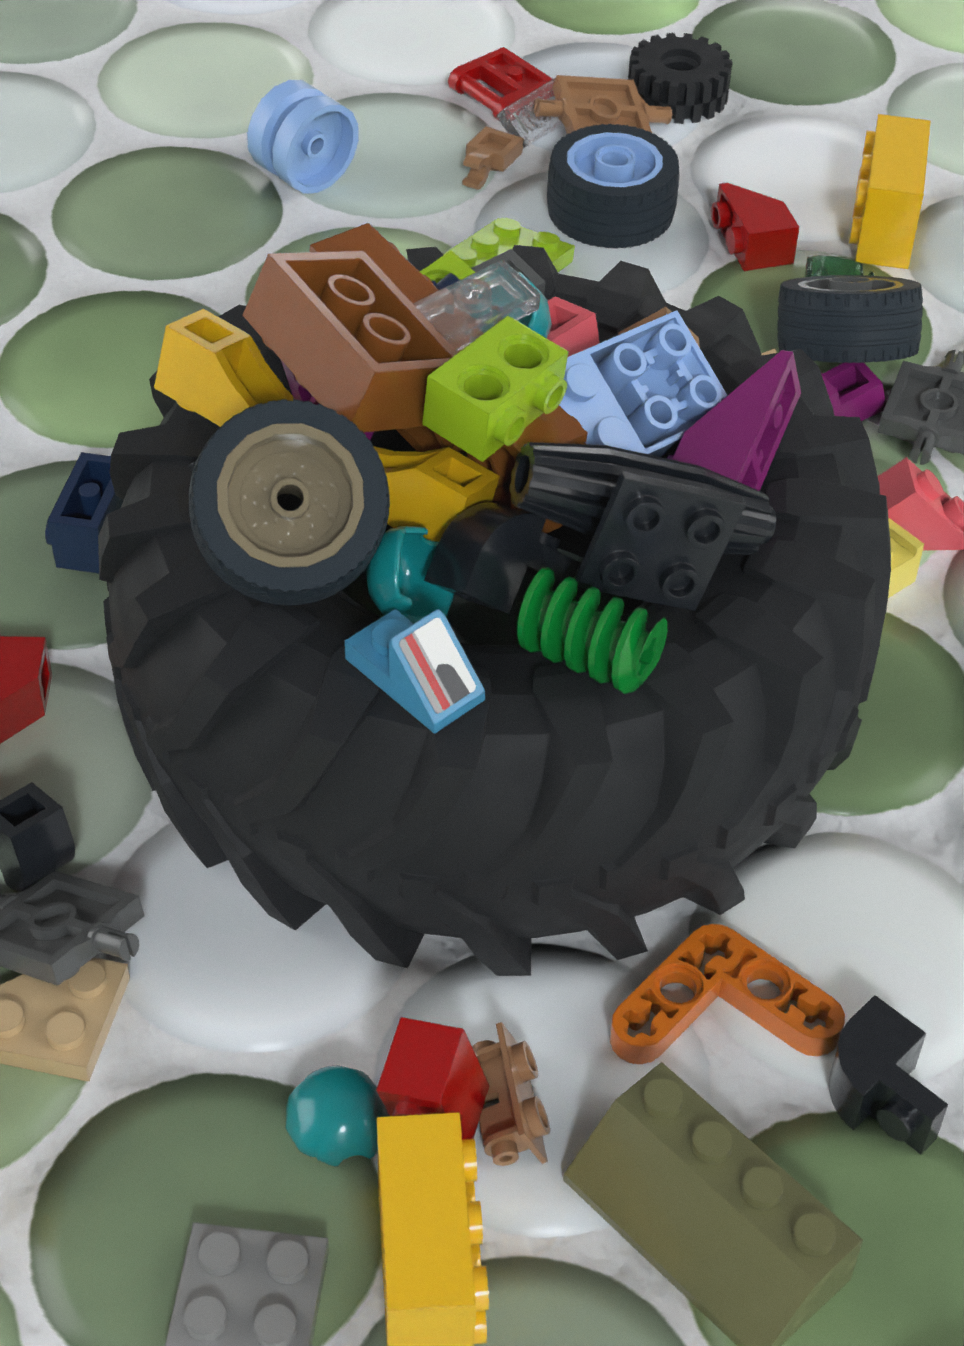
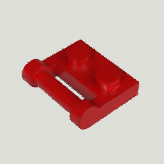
(501, 71)

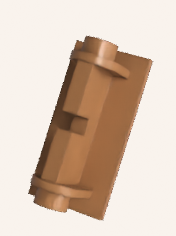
(519, 1117)

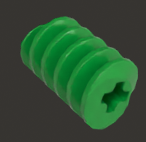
(589, 636)

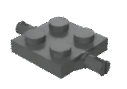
(927, 407)
(64, 925)

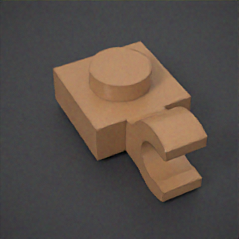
(490, 151)

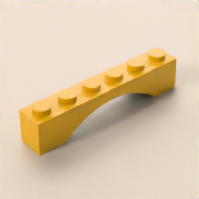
(221, 373)

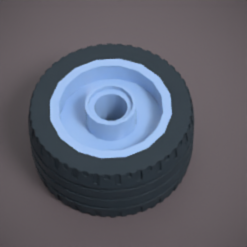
(612, 185)

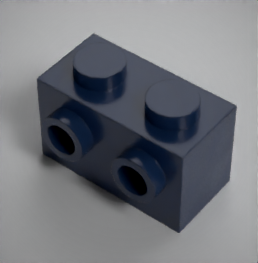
(81, 513)

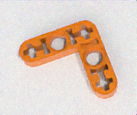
(729, 981)

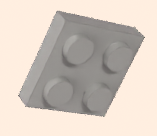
(248, 1288)

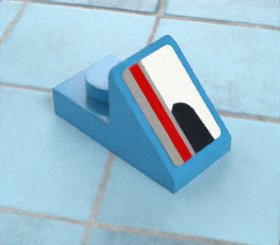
(418, 666)

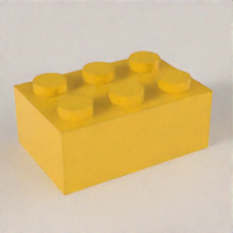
(890, 191)
(430, 1232)

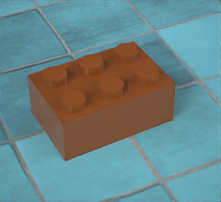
(348, 336)

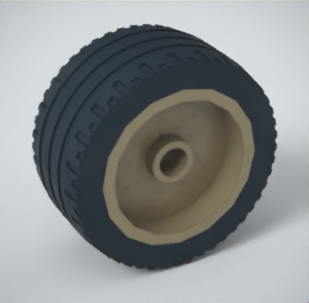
(280, 552)

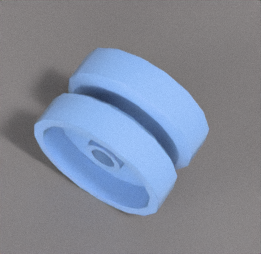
(302, 136)

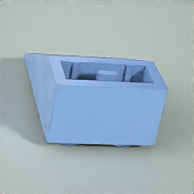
(641, 387)

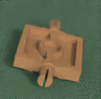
(599, 101)

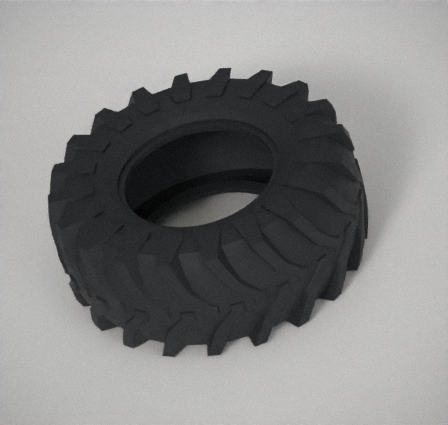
(555, 791)

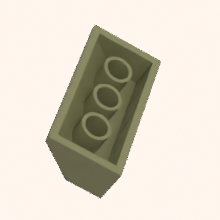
(713, 1211)

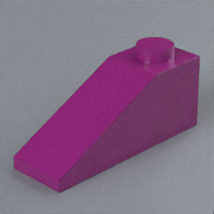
(746, 426)

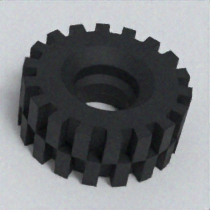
(682, 75)

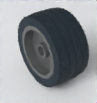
(850, 317)

